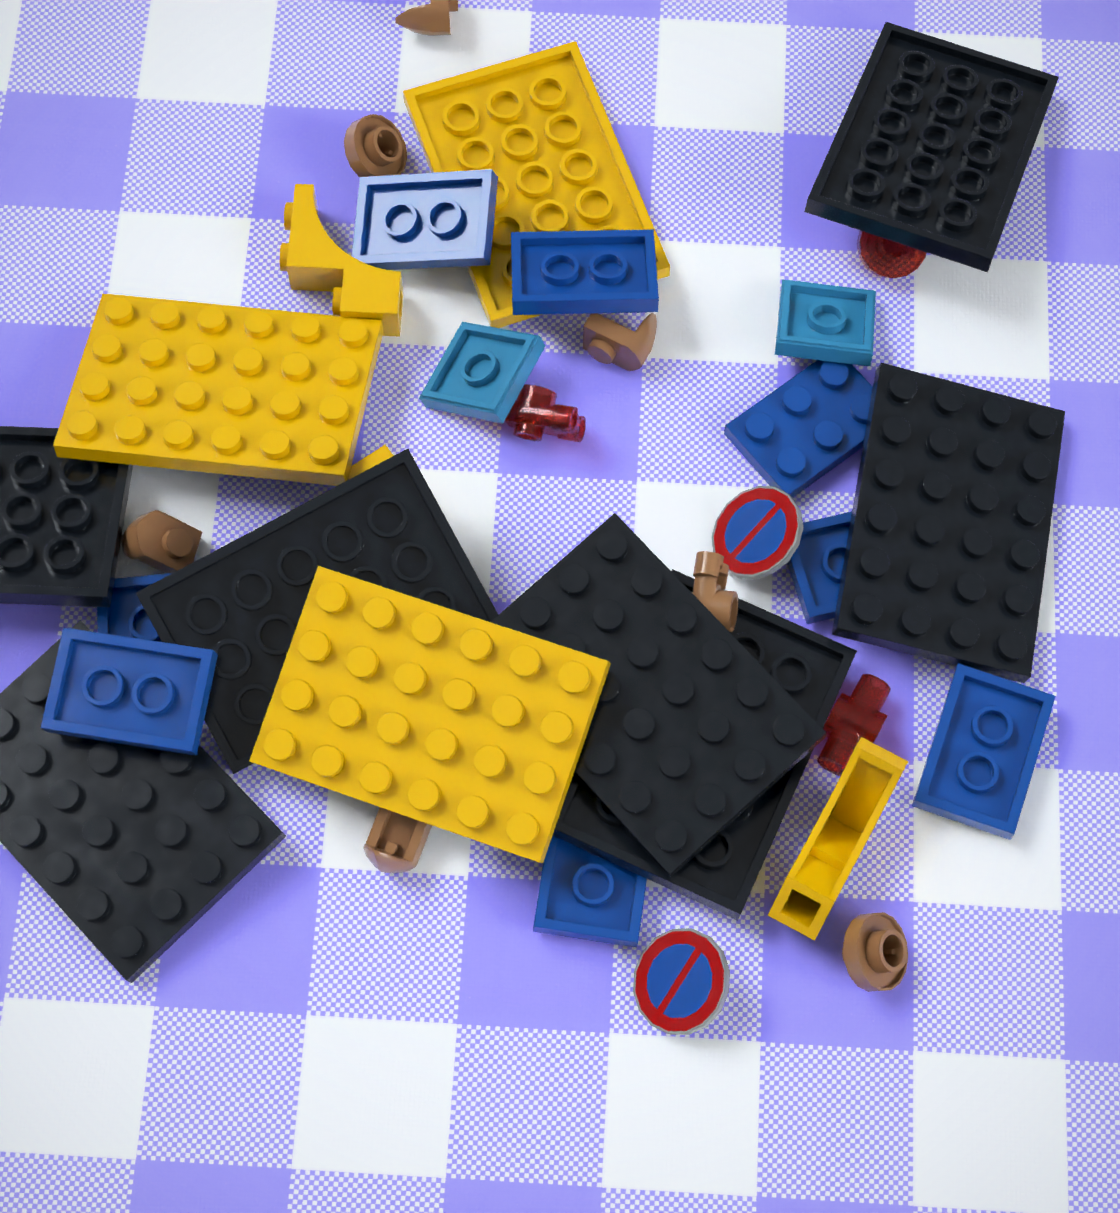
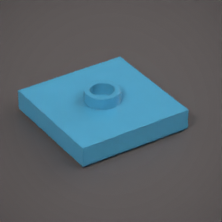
(826, 322)
(482, 372)

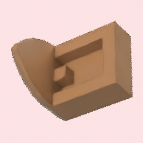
(430, 18)
(619, 345)
(161, 541)
(395, 842)

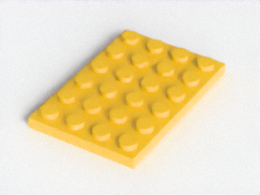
(548, 145)
(221, 389)
(431, 713)

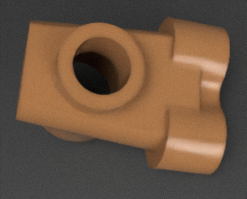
(710, 588)

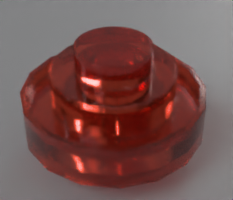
(887, 257)

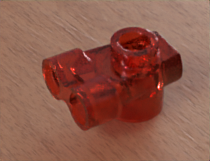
(537, 414)

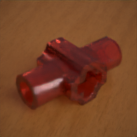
(851, 719)

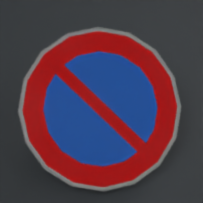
(758, 532)
(681, 981)

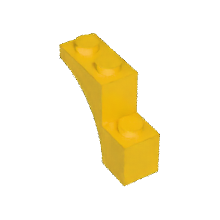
(321, 265)
(837, 838)

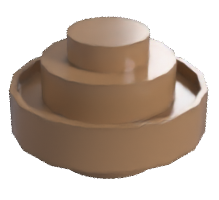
(375, 147)
(875, 952)

